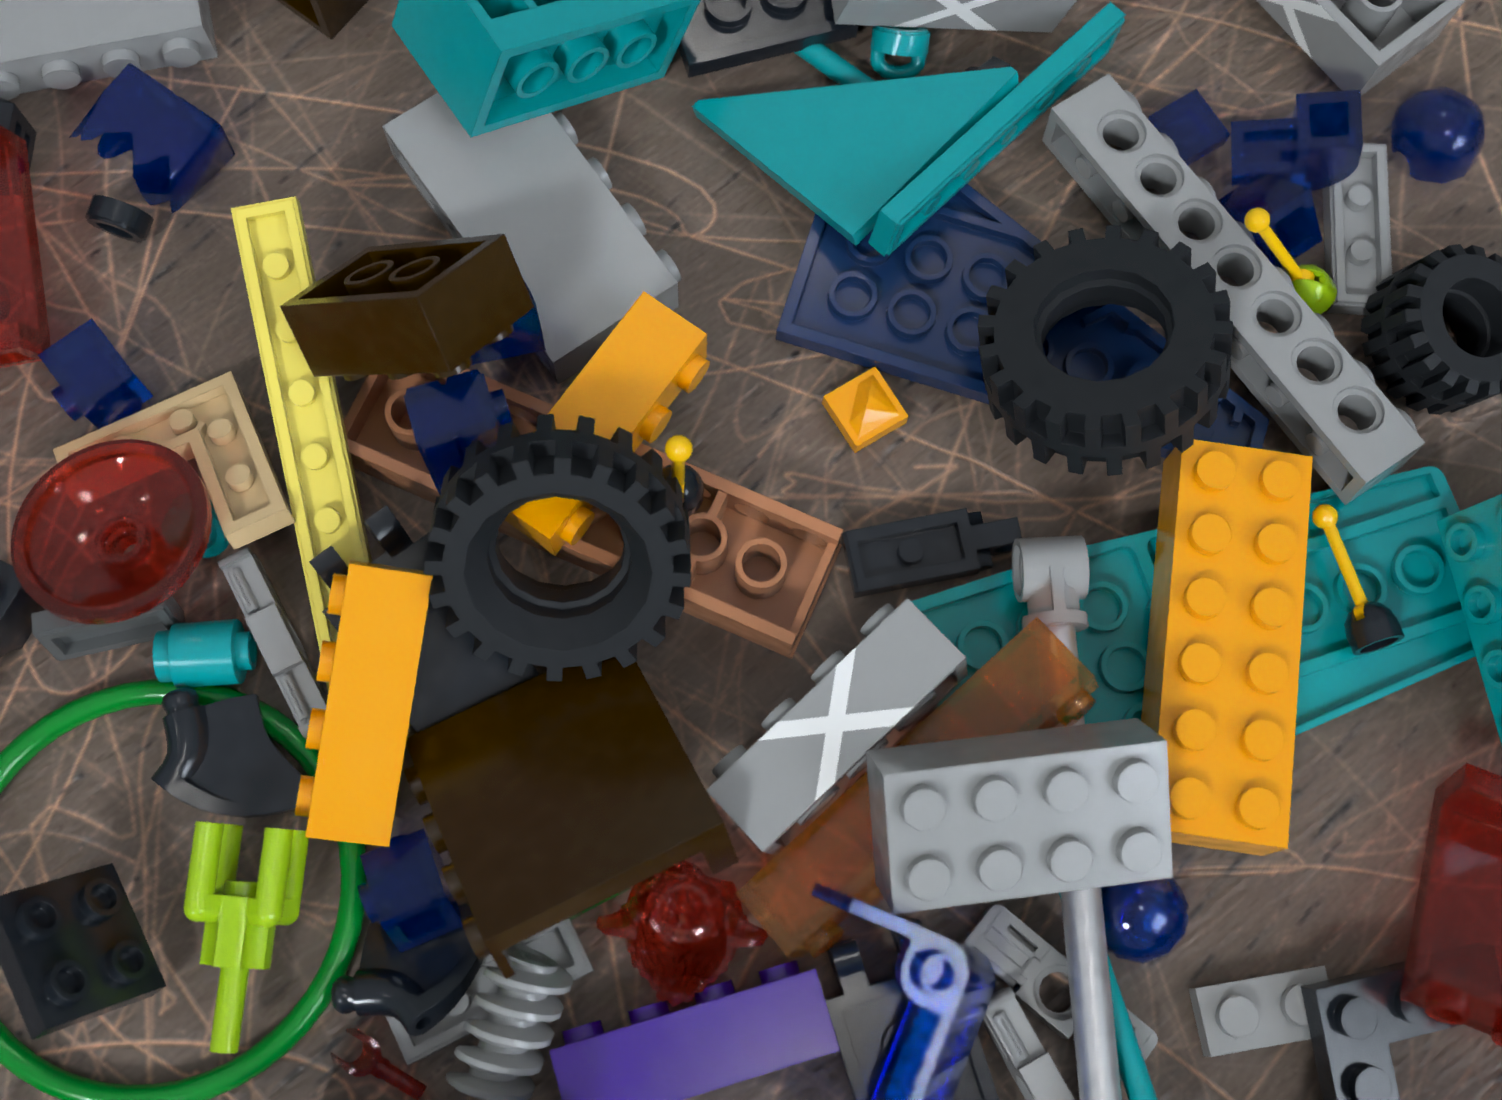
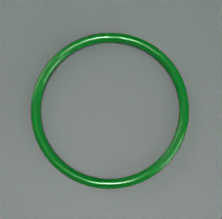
(276, 1044)

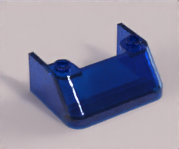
(947, 1002)

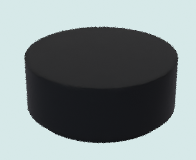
(118, 218)

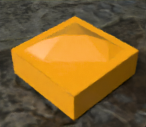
(865, 409)

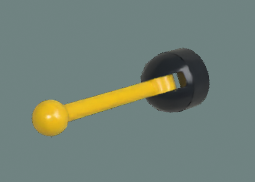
(678, 450)
(1369, 624)

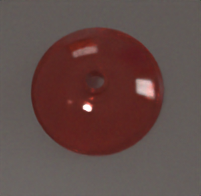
(95, 507)

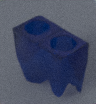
(170, 138)

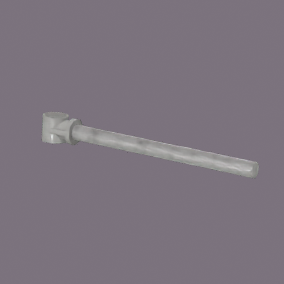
(1052, 579)

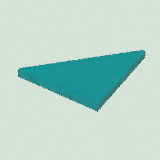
(857, 142)

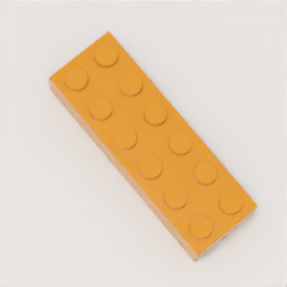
(1228, 641)

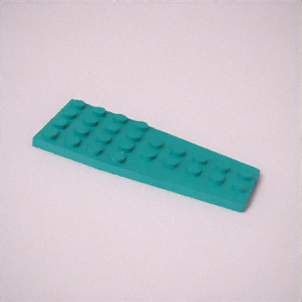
(1391, 546)

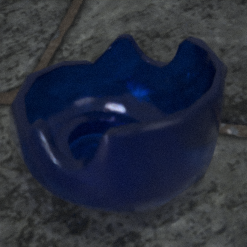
(1438, 134)
(1144, 919)

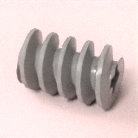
(514, 1028)

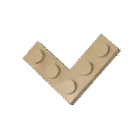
(220, 433)

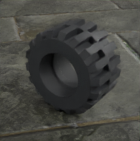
(1412, 340)

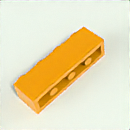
(622, 386)
(367, 704)

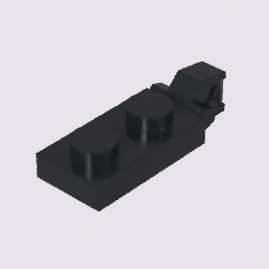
(924, 550)

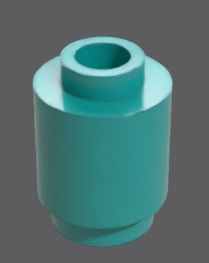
(204, 653)

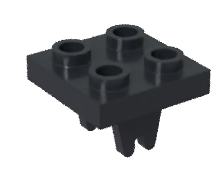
(74, 950)

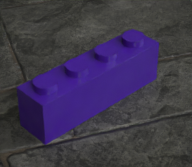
(701, 1046)

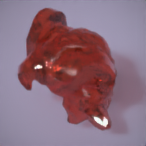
(682, 930)

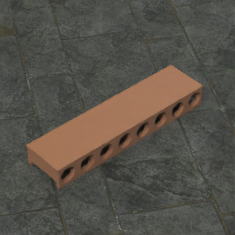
(751, 556)

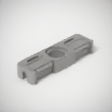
(274, 635)
(1024, 960)
(1021, 1049)

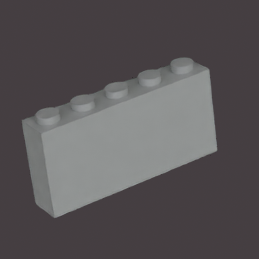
(90, 40)
(555, 207)

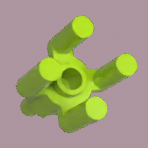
(241, 914)

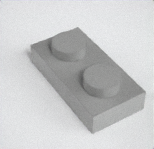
(1253, 1011)

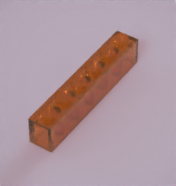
(1020, 689)

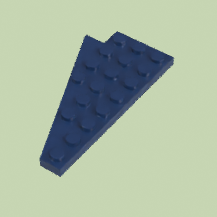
(923, 305)

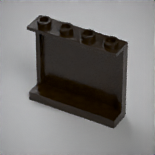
(559, 801)

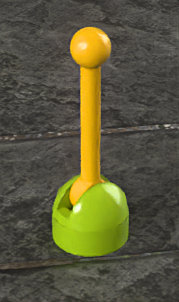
(1309, 280)

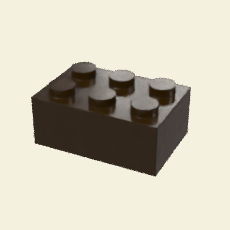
(409, 308)

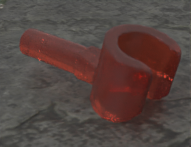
(378, 1066)

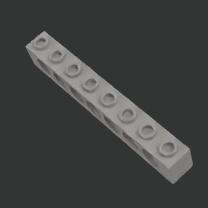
(1264, 361)

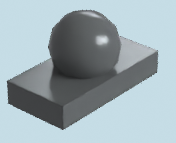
(73, 640)

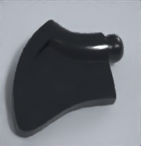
(224, 758)
(411, 985)

